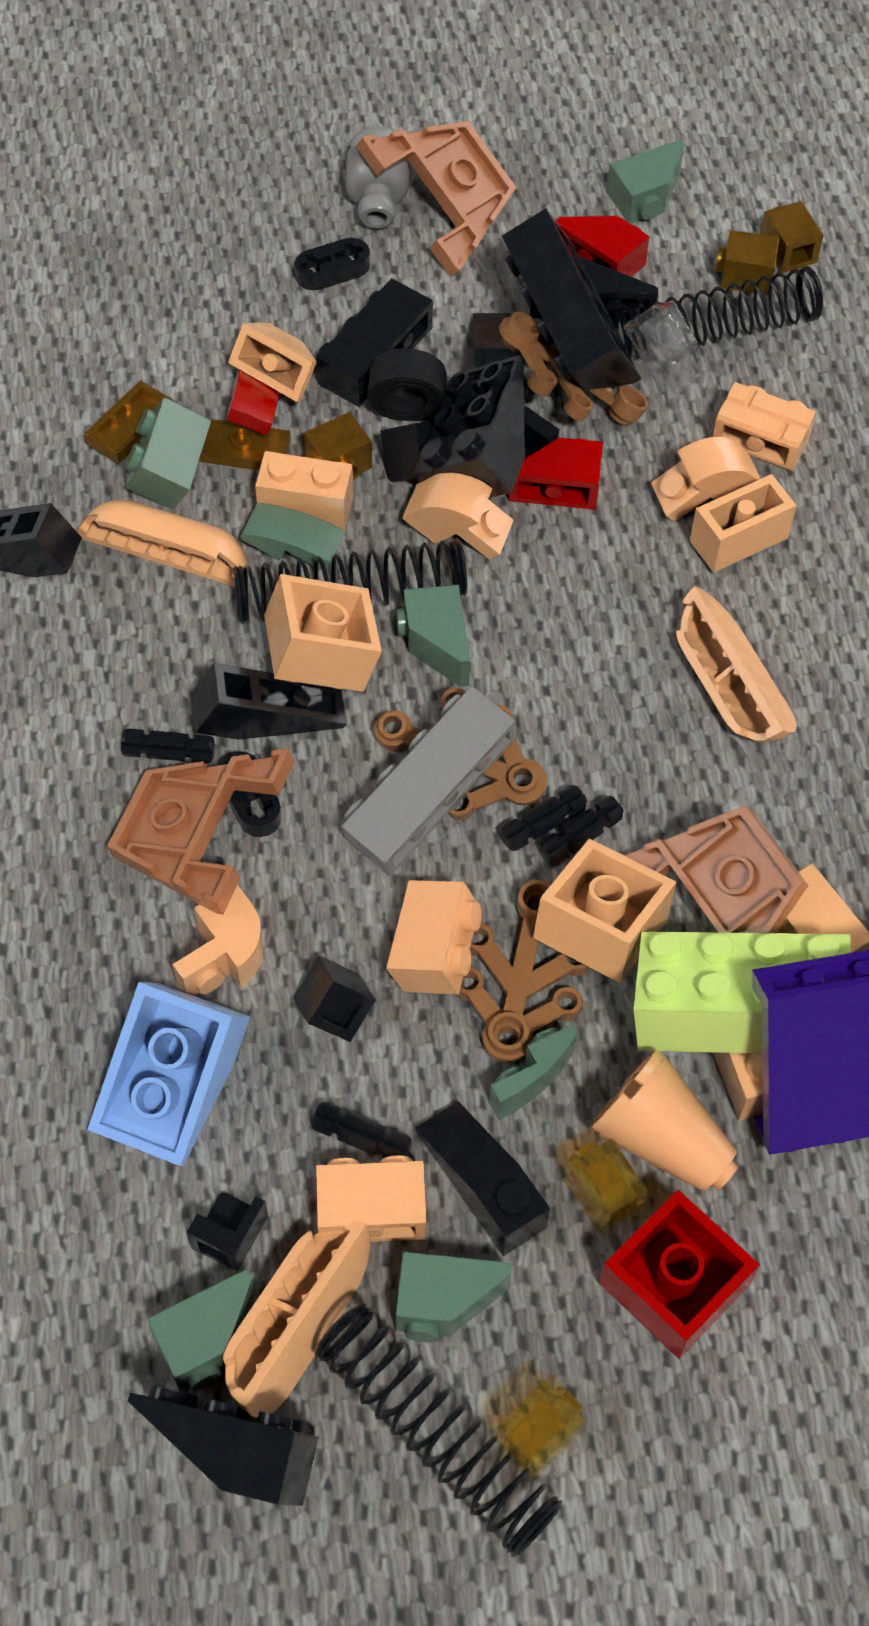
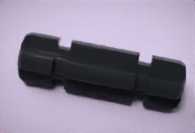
(167, 746)
(543, 818)
(580, 829)
(360, 1132)

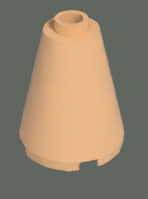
(667, 1126)

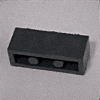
(388, 321)

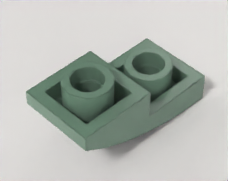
(285, 529)
(543, 1062)

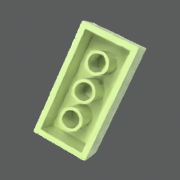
(699, 988)

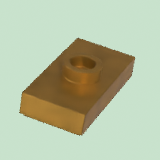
(116, 430)
(240, 446)

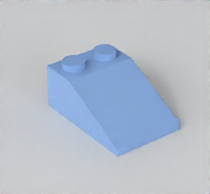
(167, 1071)

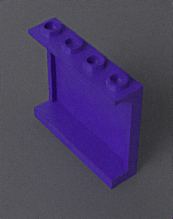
(814, 1051)

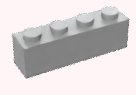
(429, 780)

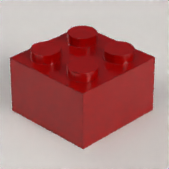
(678, 1273)

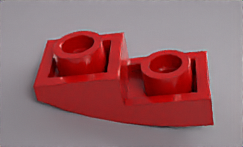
(252, 403)

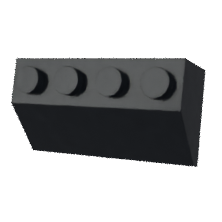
(568, 304)

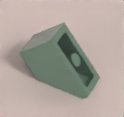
(645, 181)
(436, 630)
(445, 1293)
(199, 1329)

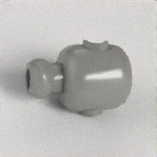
(374, 194)

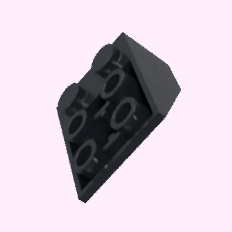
(480, 427)
(240, 1456)

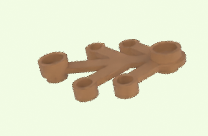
(523, 335)
(501, 772)
(519, 984)

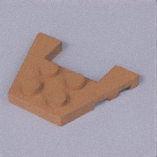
(458, 174)
(177, 815)
(730, 871)

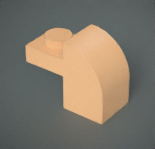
(706, 470)
(459, 506)
(231, 947)

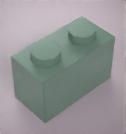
(167, 453)

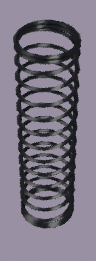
(798, 295)
(454, 553)
(532, 1526)

